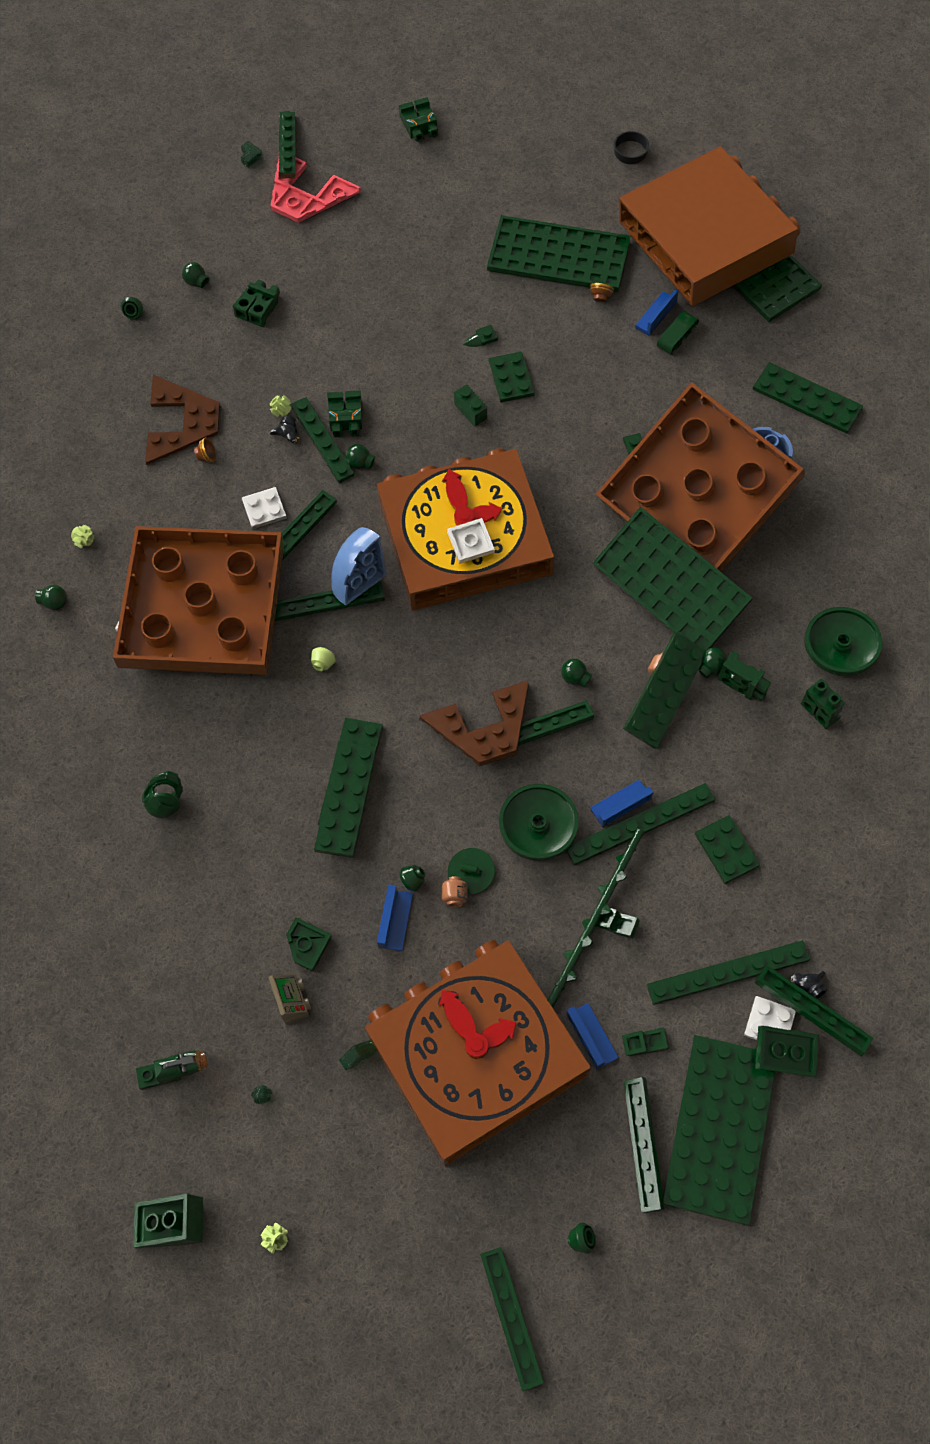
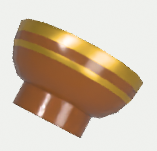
(601, 291)
(203, 450)

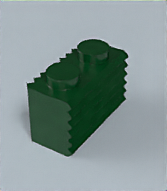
(470, 405)

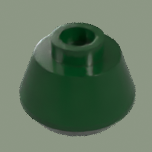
(132, 308)
(412, 877)
(582, 1238)

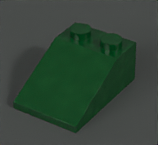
(168, 1221)

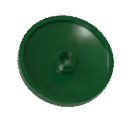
(843, 641)
(538, 822)

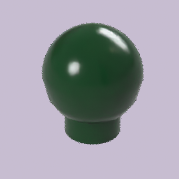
(195, 275)
(359, 457)
(51, 597)
(712, 662)
(575, 672)

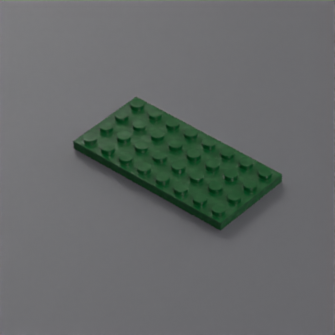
(558, 252)
(778, 287)
(672, 580)
(719, 1132)

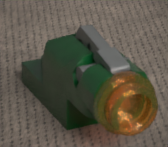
(171, 1069)

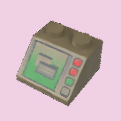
(289, 997)

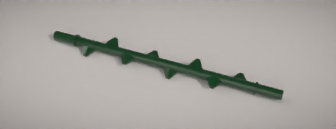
(589, 924)

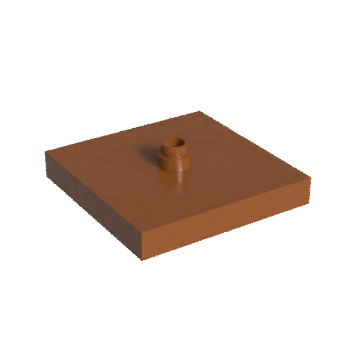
(703, 477)
(200, 600)

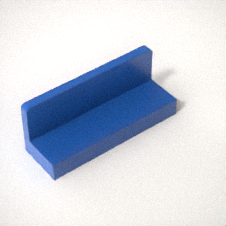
(657, 312)
(621, 802)
(394, 919)
(591, 1035)

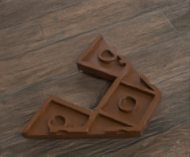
(199, 421)
(489, 742)

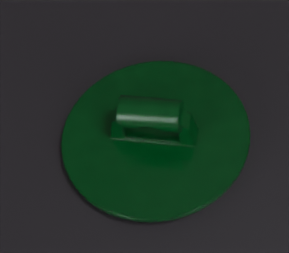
(474, 868)

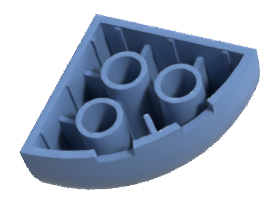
(357, 565)

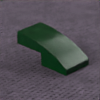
(619, 923)
(645, 1042)

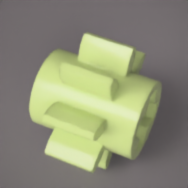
(280, 406)
(82, 536)
(274, 1237)

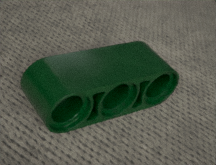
(677, 331)

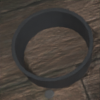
(631, 136)

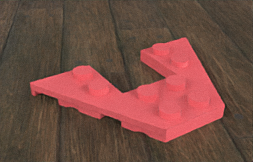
(300, 205)

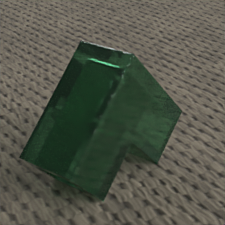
(251, 154)
(357, 1054)

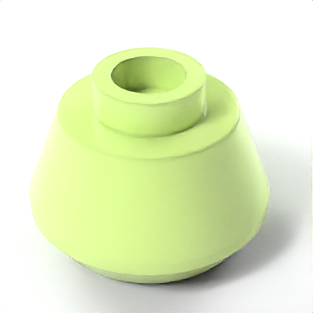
(322, 658)

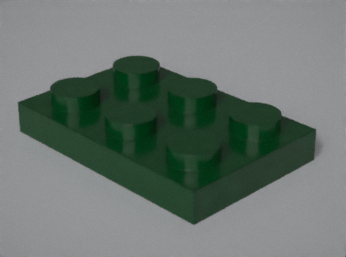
(511, 377)
(727, 849)
(787, 1051)

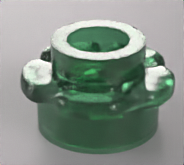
(261, 1091)

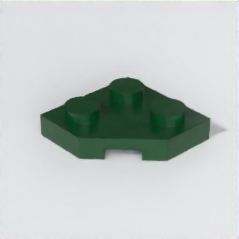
(307, 943)

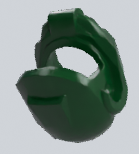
(162, 804)

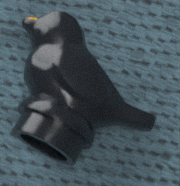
(287, 429)
(810, 983)

